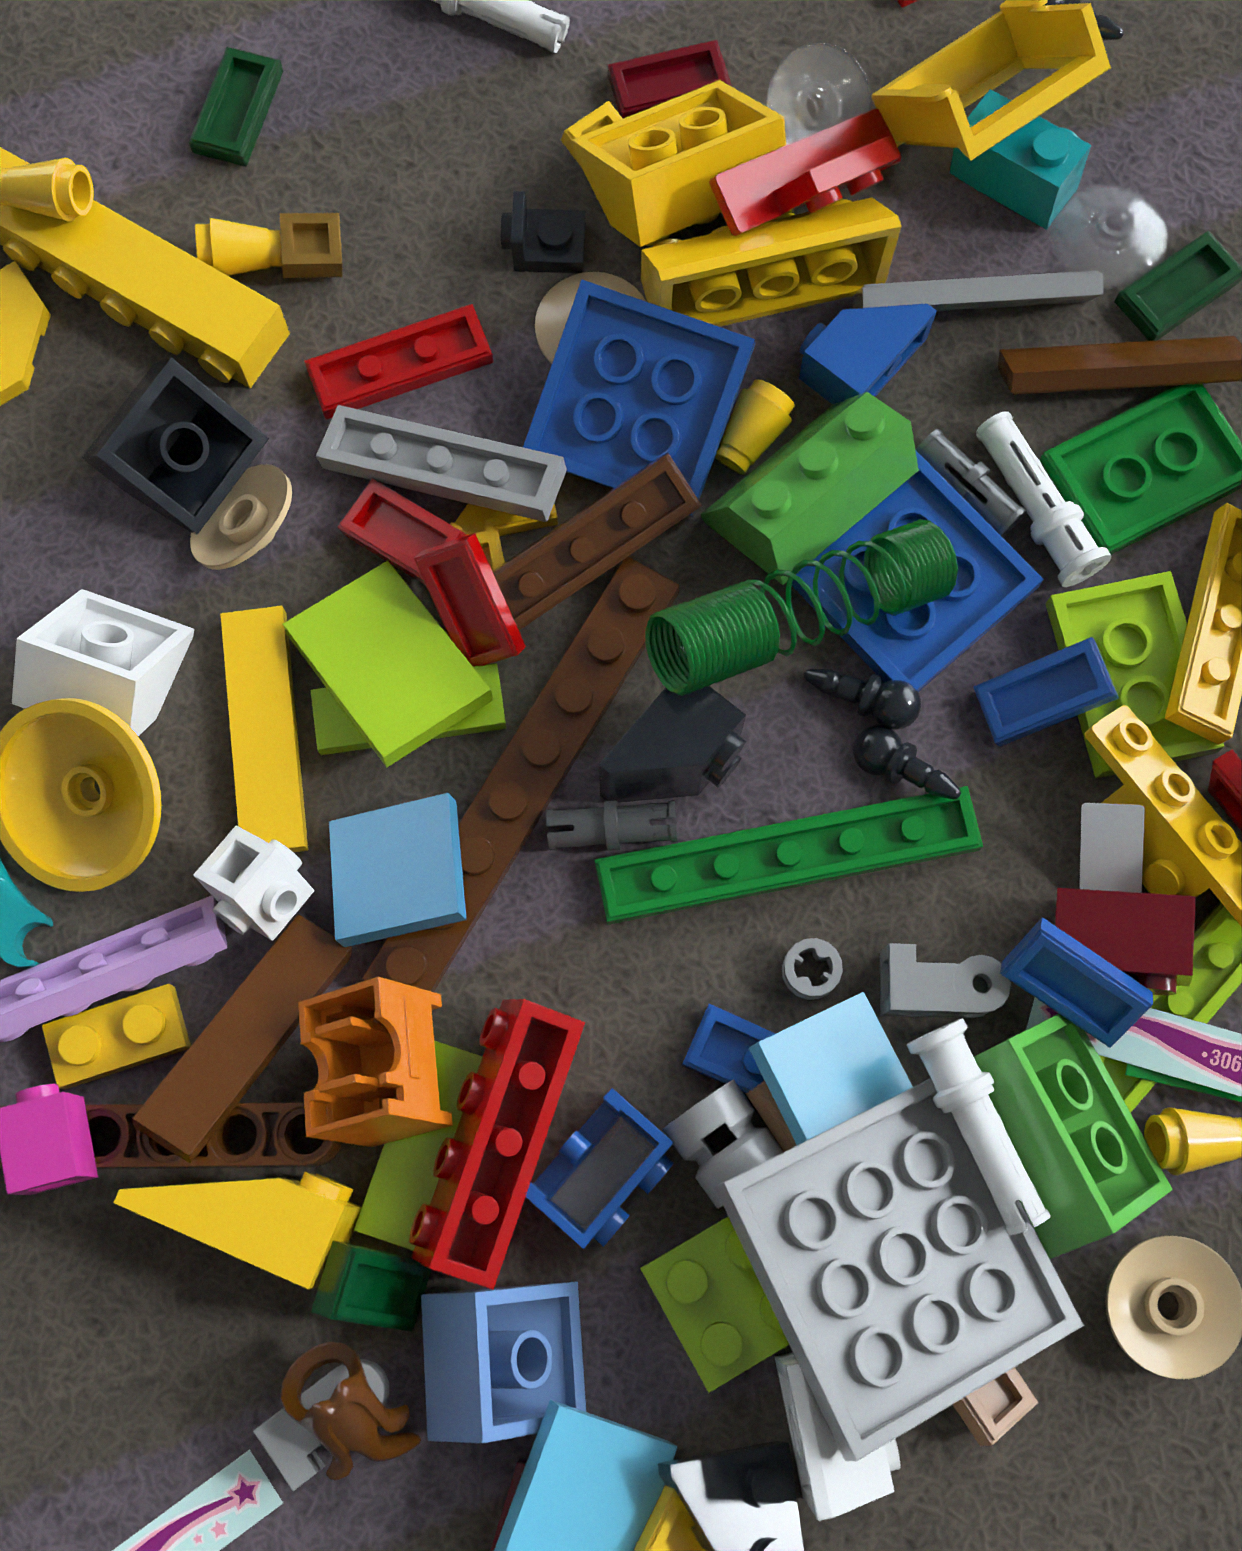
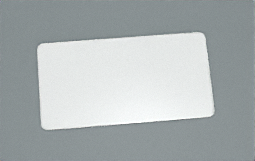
(1111, 847)

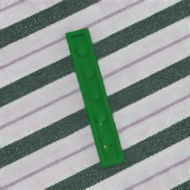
(786, 855)

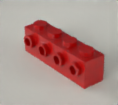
(497, 1141)

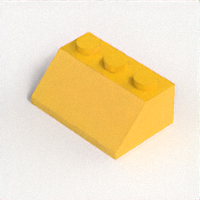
(659, 162)

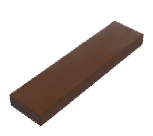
(1121, 365)
(595, 540)
(241, 1040)

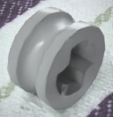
(821, 952)

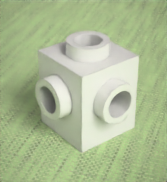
(266, 889)

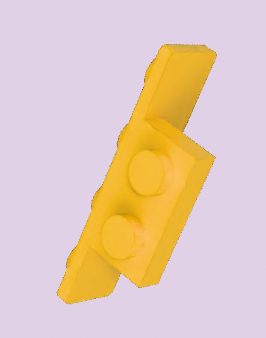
(1184, 837)

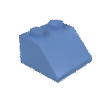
(500, 1359)

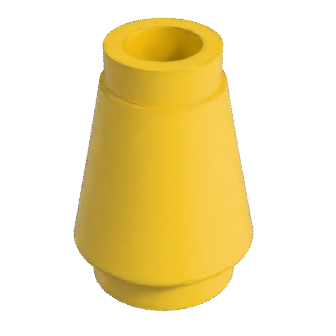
(48, 188)
(237, 246)
(754, 425)
(1192, 1139)

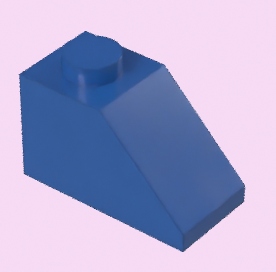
(862, 349)

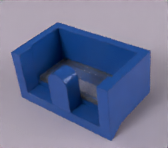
(600, 1170)

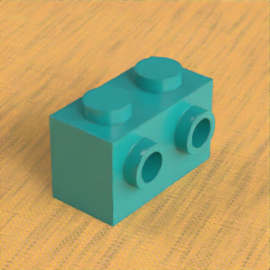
(1027, 171)

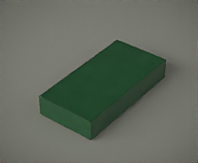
(236, 106)
(1179, 287)
(371, 1287)

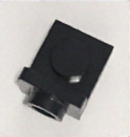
(544, 238)

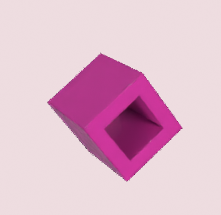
(45, 1141)

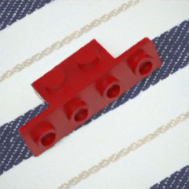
(807, 172)

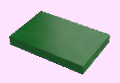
(1148, 466)

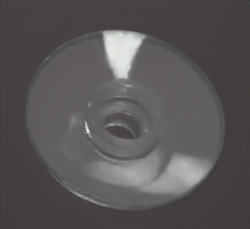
(828, 78)
(1087, 244)

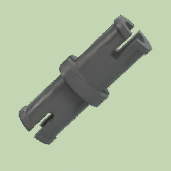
(1000, 509)
(611, 825)

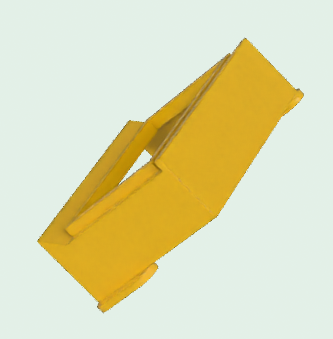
(930, 99)

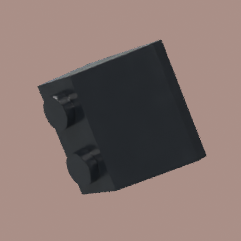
(176, 446)
(675, 748)

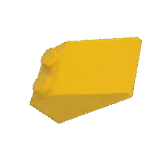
(264, 1222)

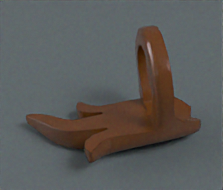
(351, 1414)

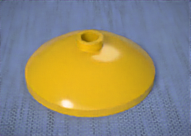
(49, 800)

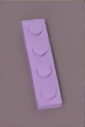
(110, 966)

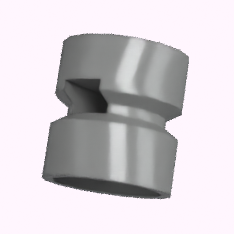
(728, 1107)

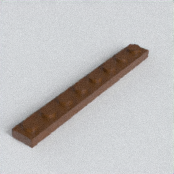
(535, 765)

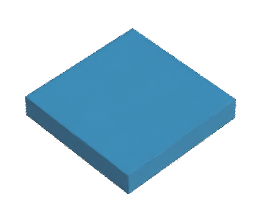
(396, 870)

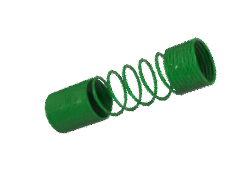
(739, 631)

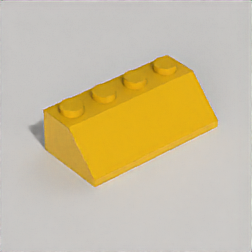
(774, 265)

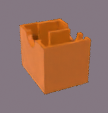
(372, 1063)

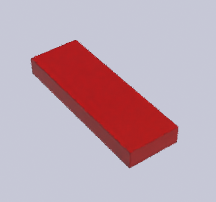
(399, 361)

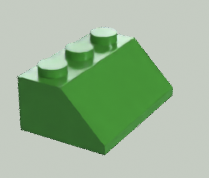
(817, 484)
(1071, 1134)

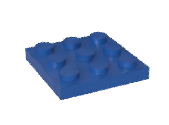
(637, 387)
(930, 637)

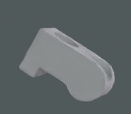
(939, 988)
(291, 1444)

